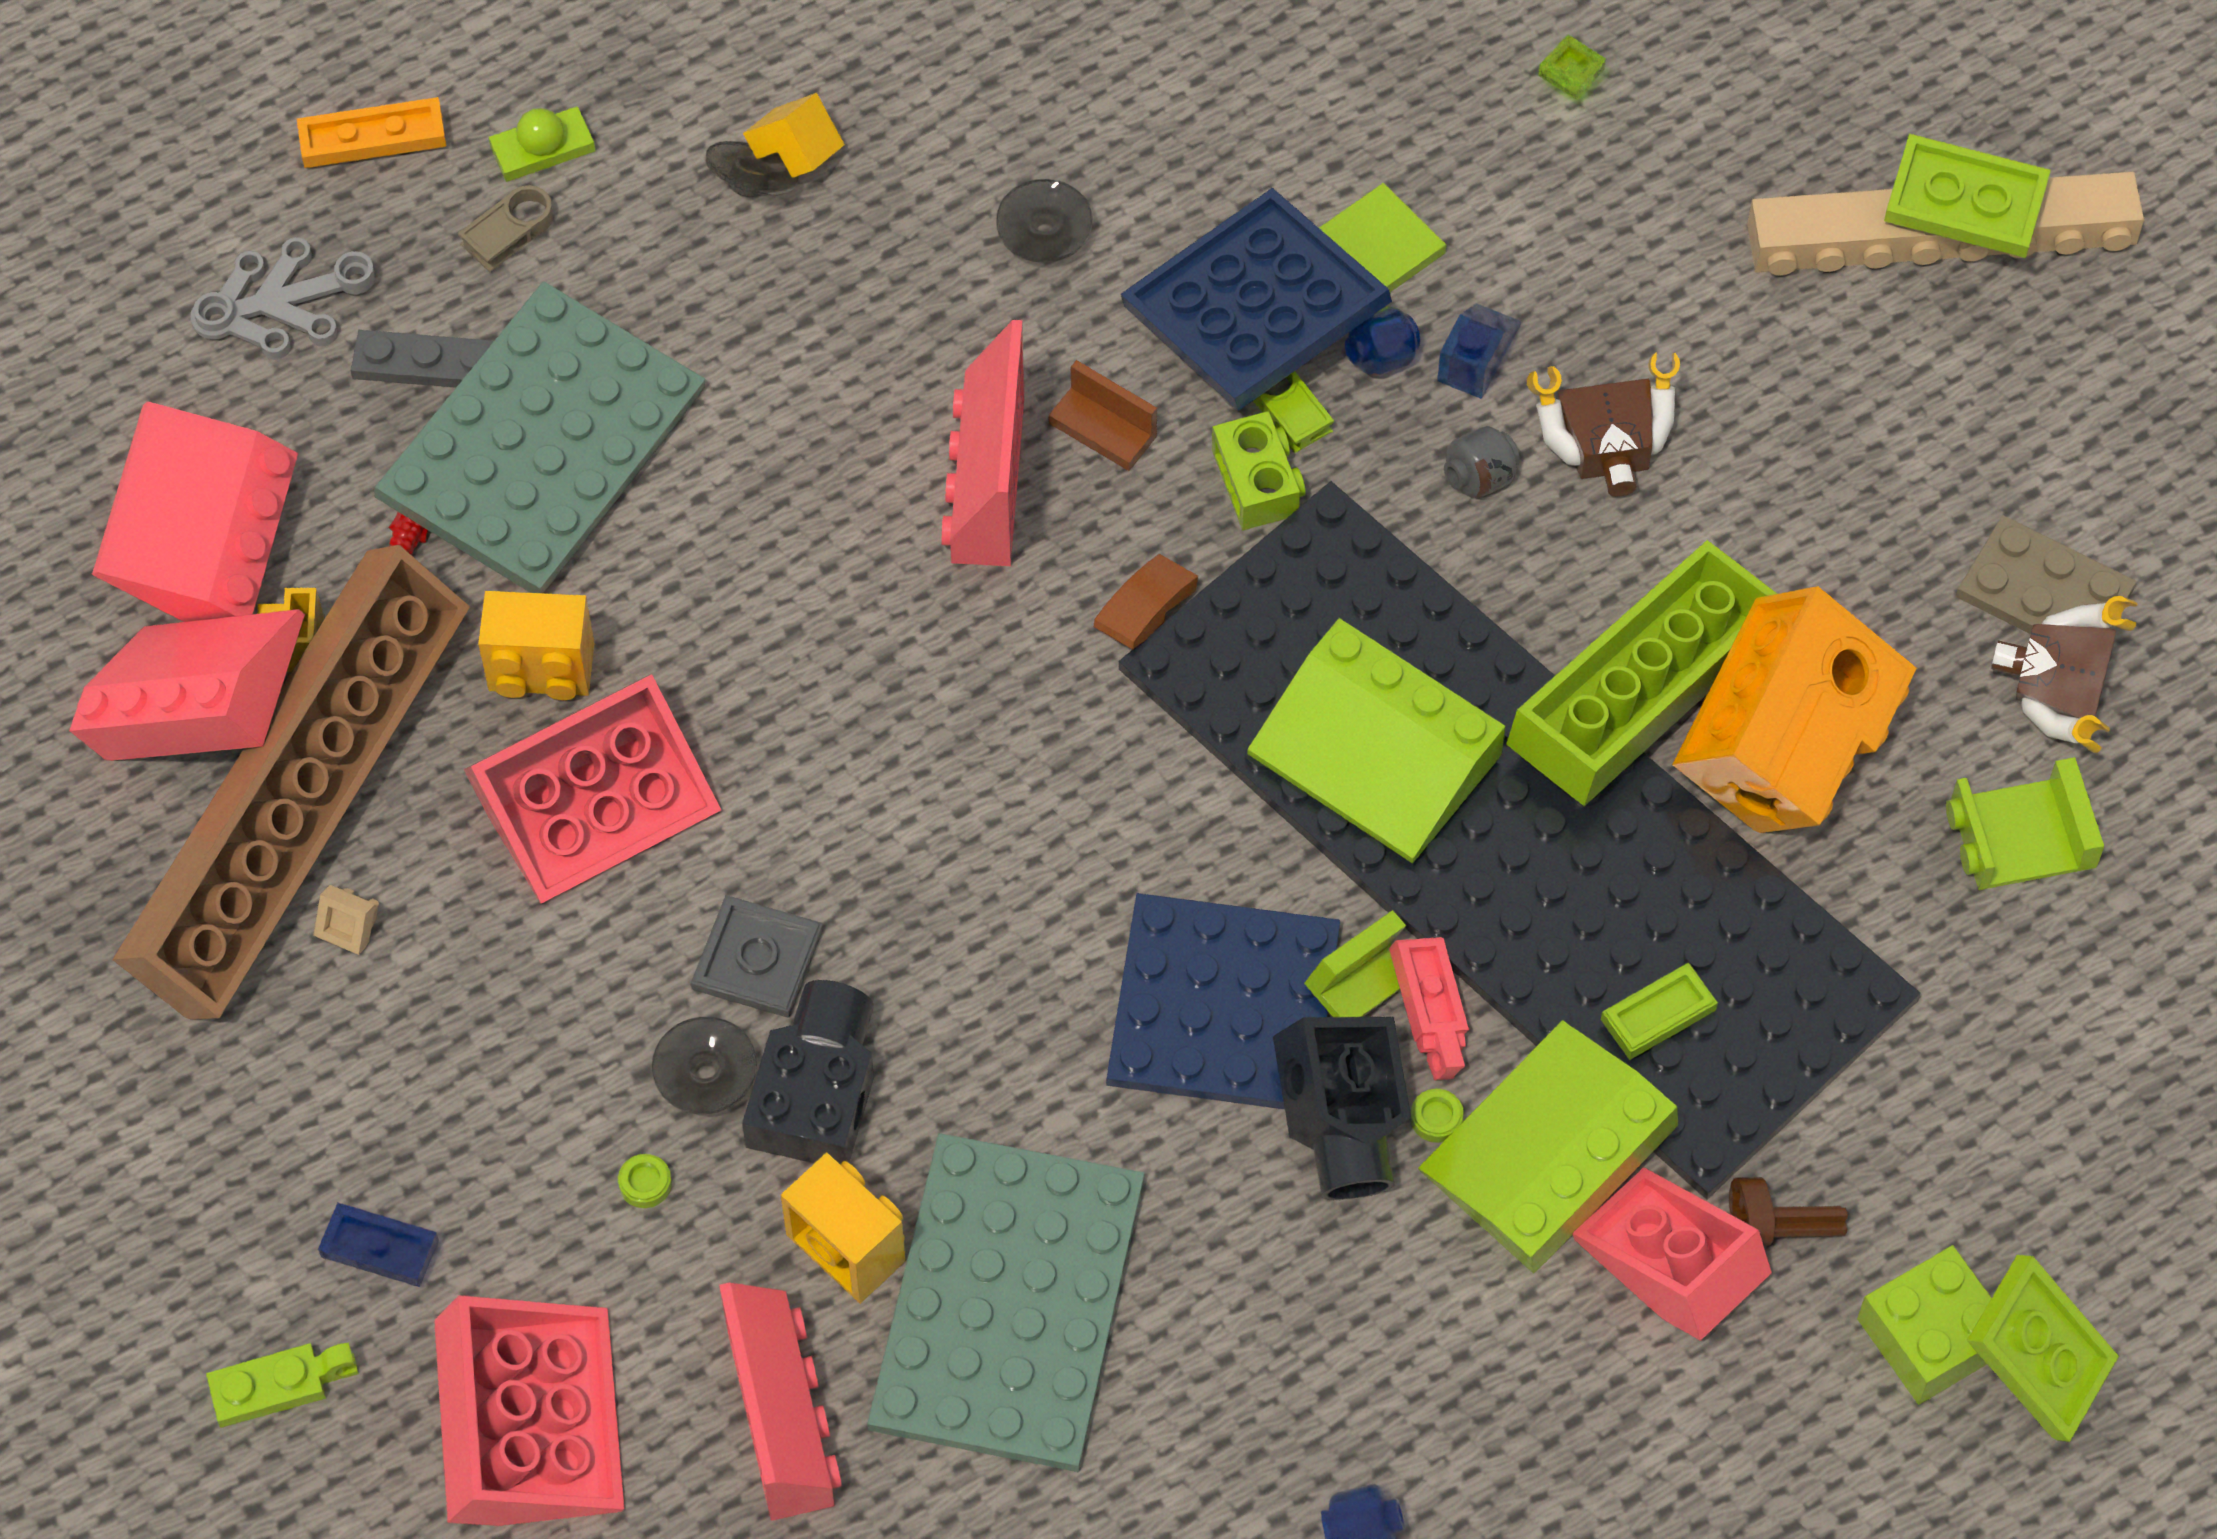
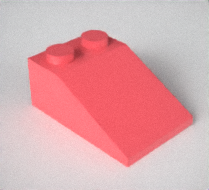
(1676, 1252)

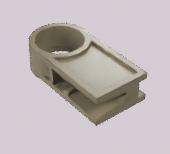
(500, 235)

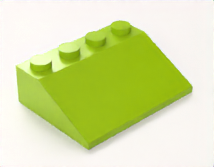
(1378, 740)
(1551, 1144)

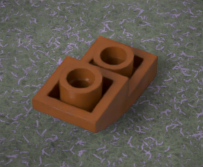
(1144, 599)

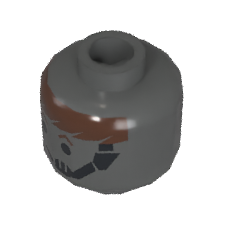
(1481, 462)

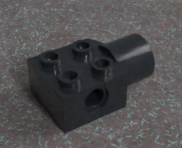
(814, 1078)
(1343, 1098)

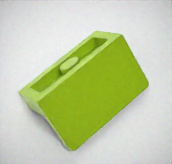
(1359, 972)

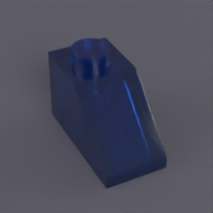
(1475, 349)

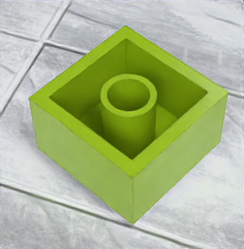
(1925, 1323)

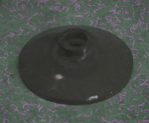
(749, 176)
(1040, 204)
(700, 1044)

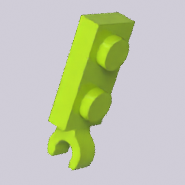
(277, 1382)

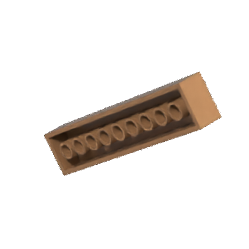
(292, 792)

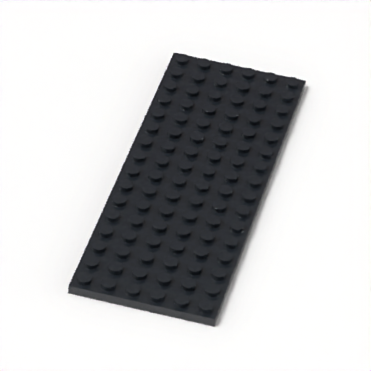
(1535, 894)

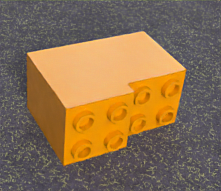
(1793, 710)

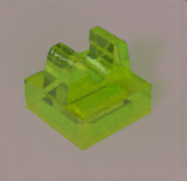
(1572, 67)

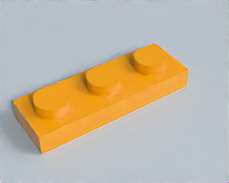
(371, 132)

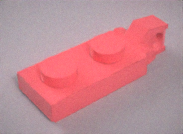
(1431, 1003)

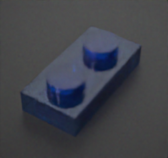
(378, 1244)

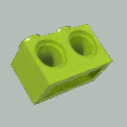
(1249, 472)

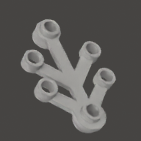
(277, 299)

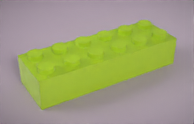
(1637, 675)

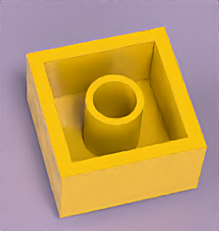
(536, 644)
(844, 1226)

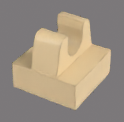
(345, 919)

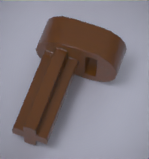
(1753, 1205)

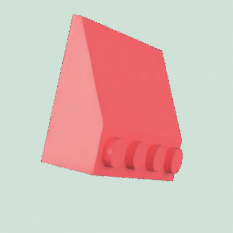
(987, 454)
(195, 514)
(189, 687)
(593, 789)
(527, 1411)

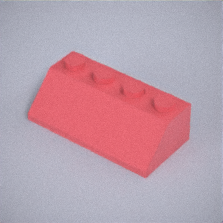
(778, 1400)

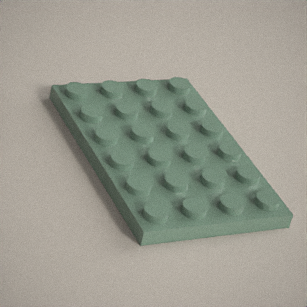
(540, 439)
(1007, 1302)

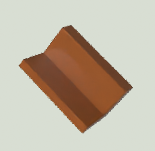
(1105, 417)

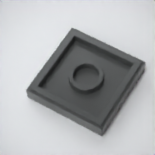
(757, 956)

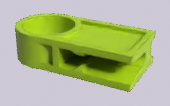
(1297, 414)

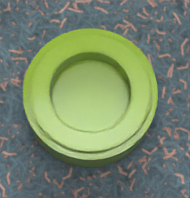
(1436, 1115)
(644, 1181)

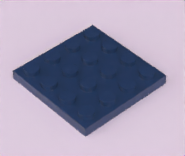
(1256, 298)
(1209, 994)

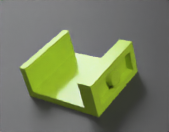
(2026, 828)

